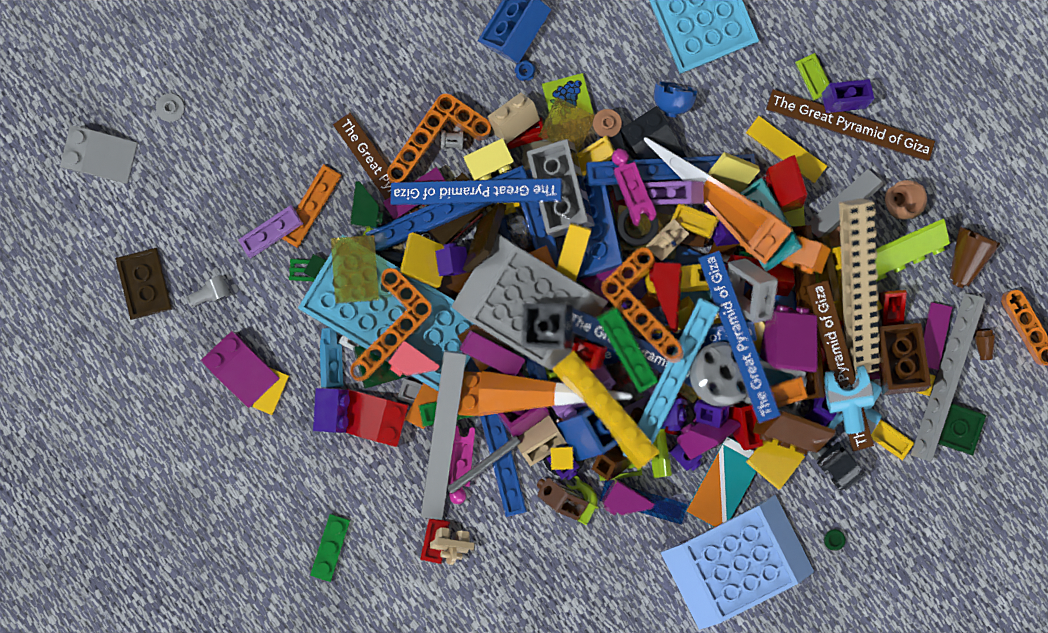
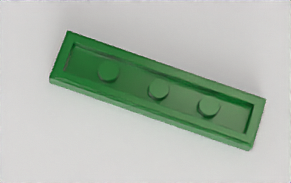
(627, 349)

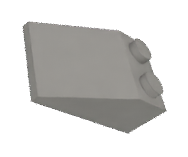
(98, 154)

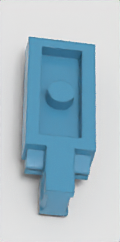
(330, 359)

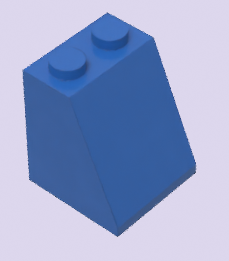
(586, 434)

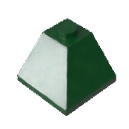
(365, 210)

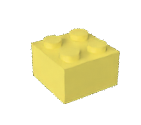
(489, 161)

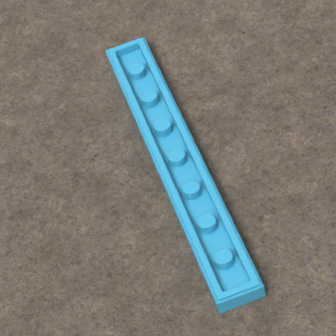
(676, 372)

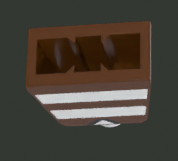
(556, 494)

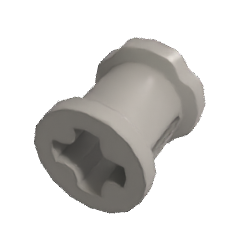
(452, 136)

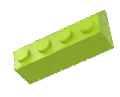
(911, 248)

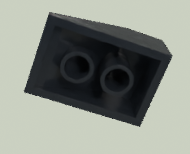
(651, 126)

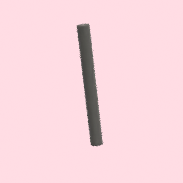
(483, 464)

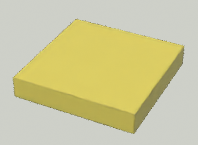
(734, 172)

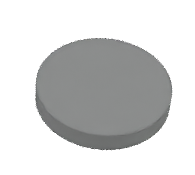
(170, 107)

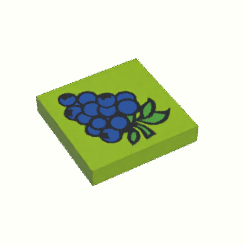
(571, 89)

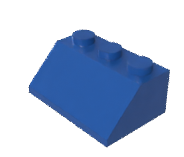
(514, 27)

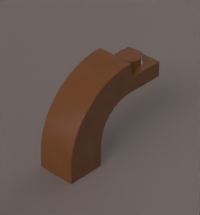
(613, 461)

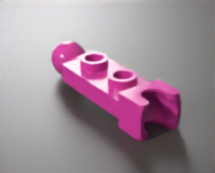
(632, 187)
(461, 462)

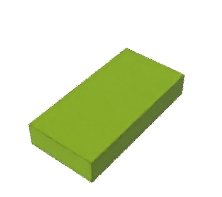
(813, 75)

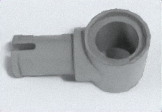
(212, 290)

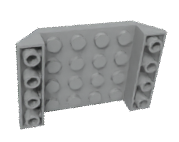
(512, 277)

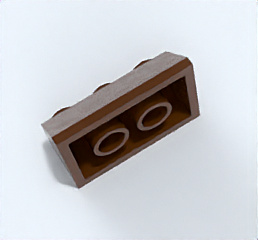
(794, 432)

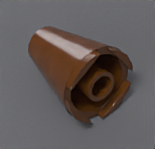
(970, 256)

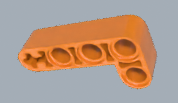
(1032, 324)

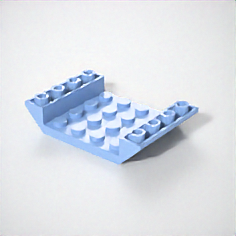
(738, 564)

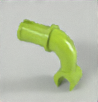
(590, 496)

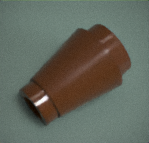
(985, 343)

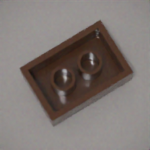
(903, 359)

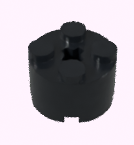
(841, 466)

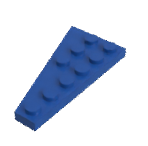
(603, 247)

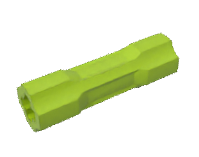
(661, 462)

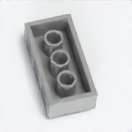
(562, 162)

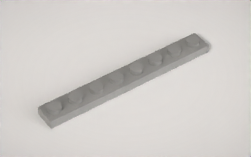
(948, 377)

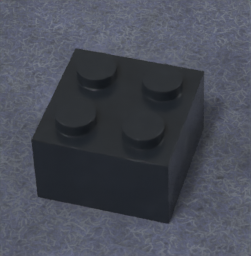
(547, 326)

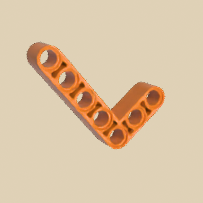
(432, 132)
(638, 309)
(395, 329)

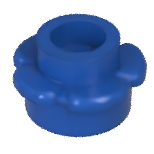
(525, 65)

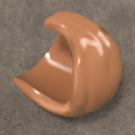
(912, 198)

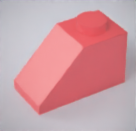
(411, 361)

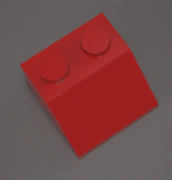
(787, 184)

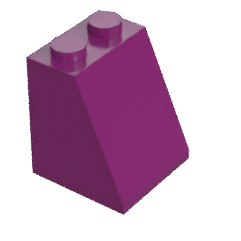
(790, 339)

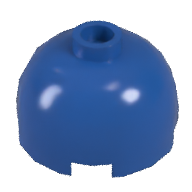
(674, 98)

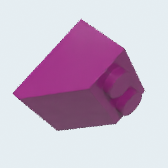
(701, 437)
(624, 499)

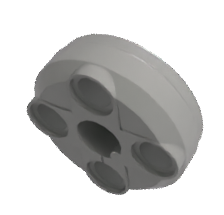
(719, 373)

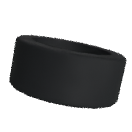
(636, 241)

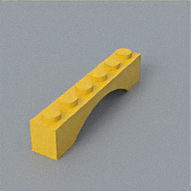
(592, 392)

